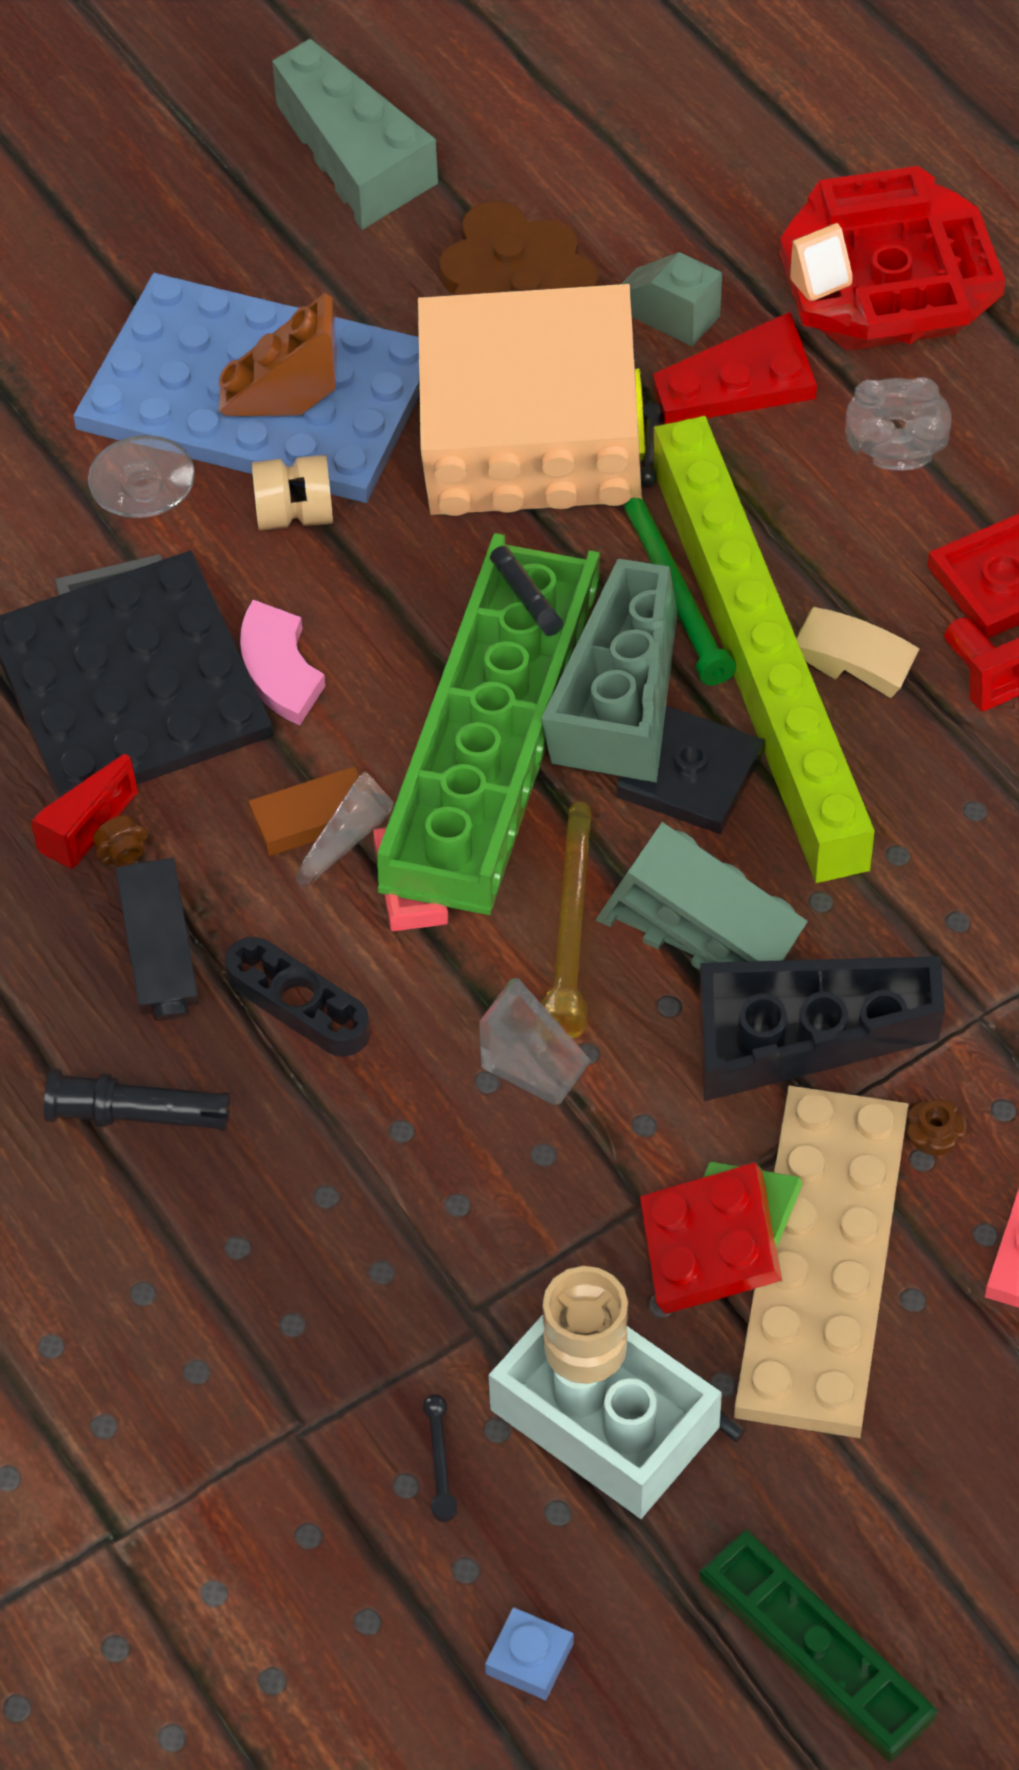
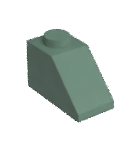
(676, 296)

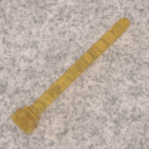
(564, 1000)

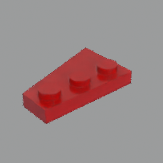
(738, 375)

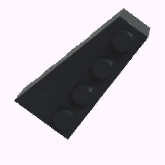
(811, 1016)

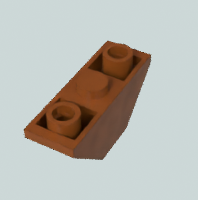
(285, 368)

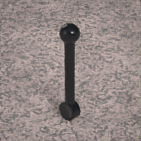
(651, 416)
(443, 1505)

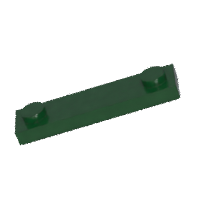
(818, 1645)

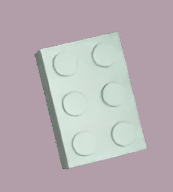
(617, 1433)

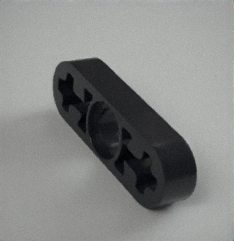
(306, 1019)

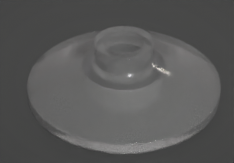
(141, 476)

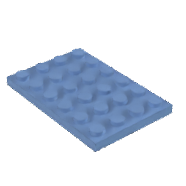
(168, 371)

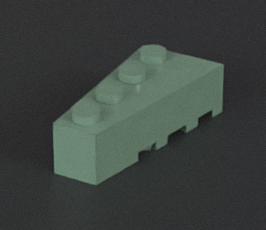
(355, 133)
(617, 681)

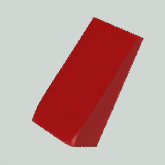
(68, 824)

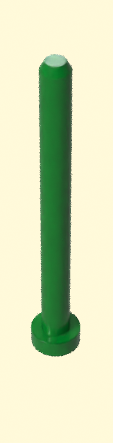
(714, 664)

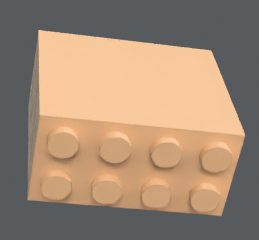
(528, 400)

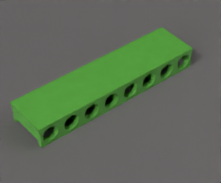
(484, 736)

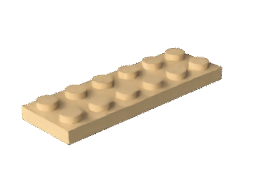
(818, 1325)

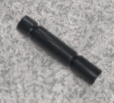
(526, 590)

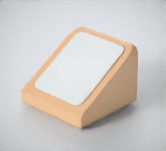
(820, 263)

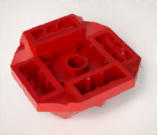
(913, 255)

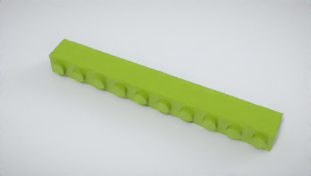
(768, 659)

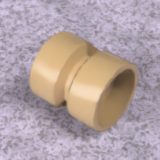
(272, 492)
(585, 1324)

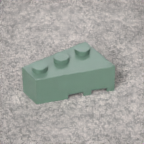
(700, 905)

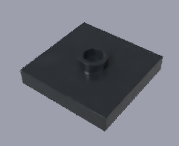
(698, 771)

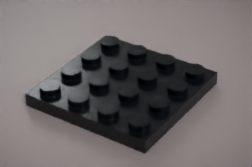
(130, 672)

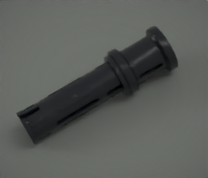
(107, 1100)

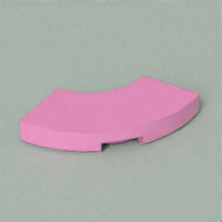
(275, 664)

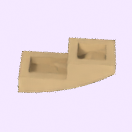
(846, 643)

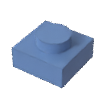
(529, 1653)

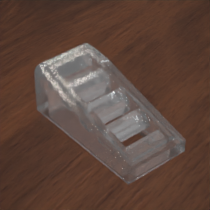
(354, 819)

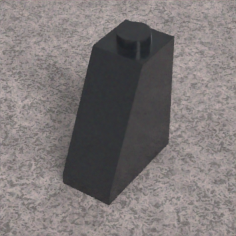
(157, 938)

